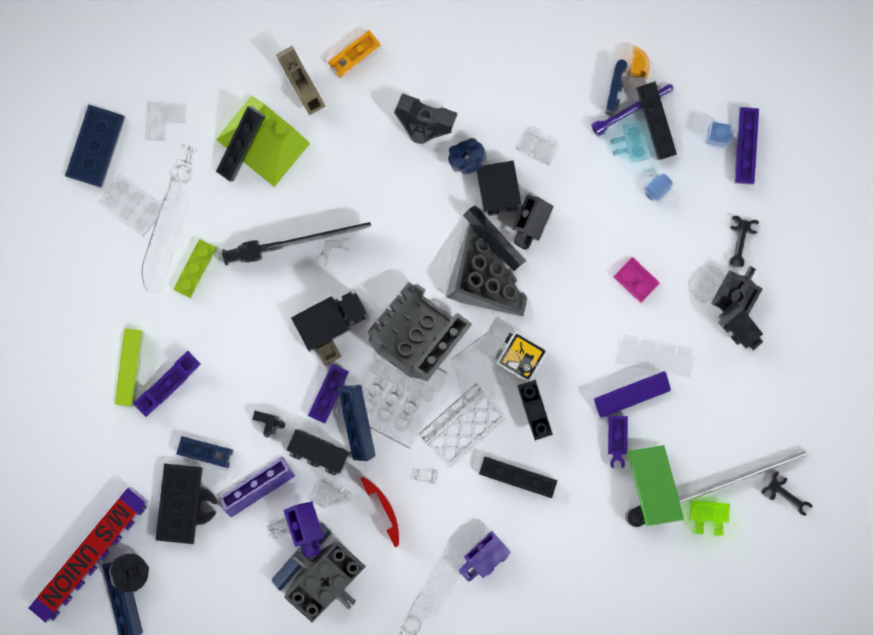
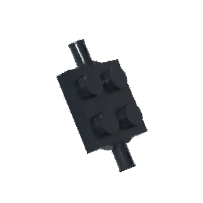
(738, 289)

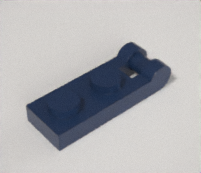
(616, 85)
(204, 451)

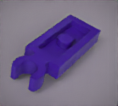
(617, 438)

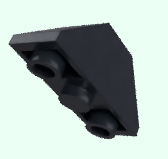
(534, 410)

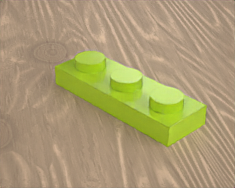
(195, 268)

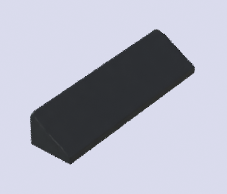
(494, 237)

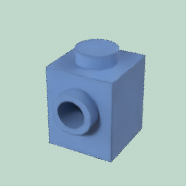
(719, 134)

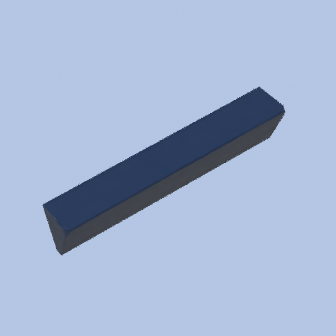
(356, 422)
(291, 567)
(123, 607)

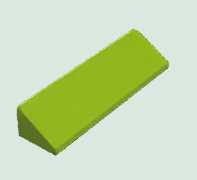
(129, 367)

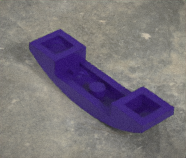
(167, 384)

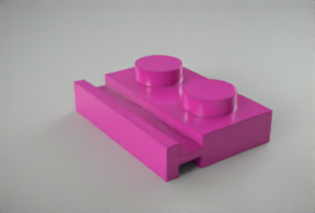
(636, 279)

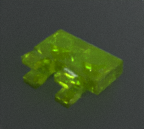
(709, 511)

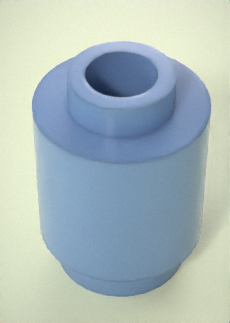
(658, 187)

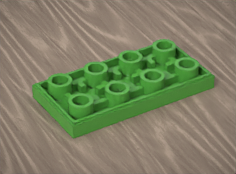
(655, 485)

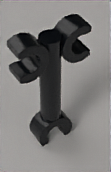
(744, 226)
(774, 486)

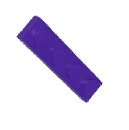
(746, 146)

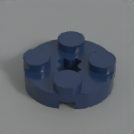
(468, 147)

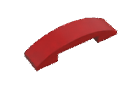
(371, 488)

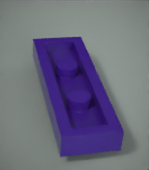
(328, 393)

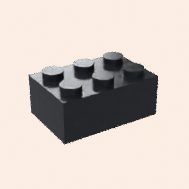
(318, 452)

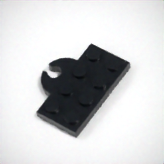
(182, 504)

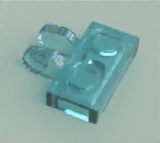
(635, 142)

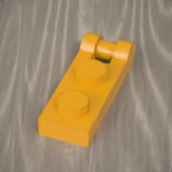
(355, 53)

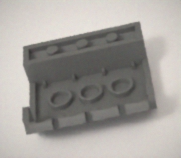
(416, 333)

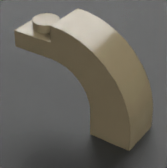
(300, 80)

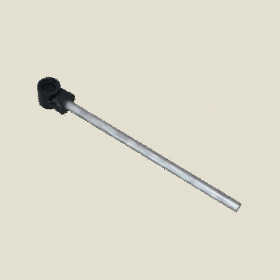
(721, 484)

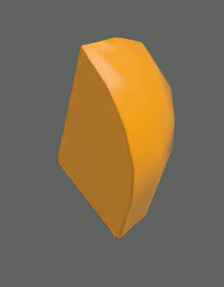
(639, 63)

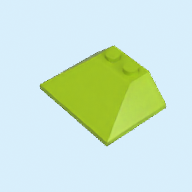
(274, 147)

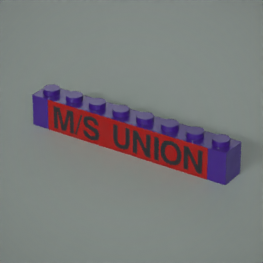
(88, 554)

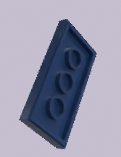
(95, 146)

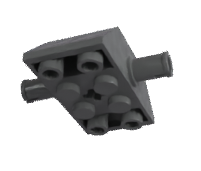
(311, 594)

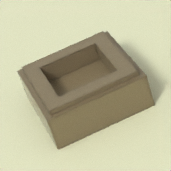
(328, 353)

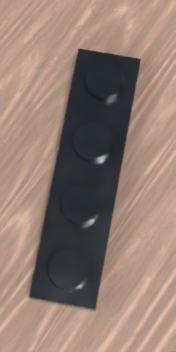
(656, 121)
(240, 143)
(518, 477)

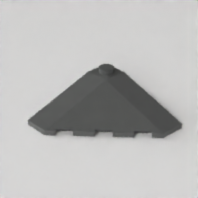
(483, 279)

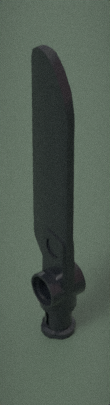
(251, 250)

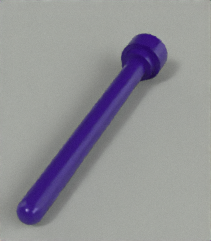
(600, 127)

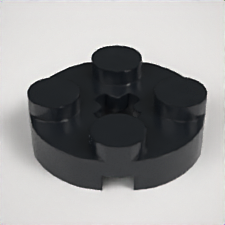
(139, 570)

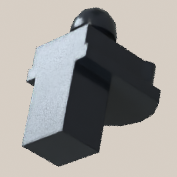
(272, 422)

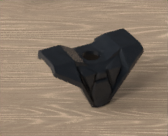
(437, 122)

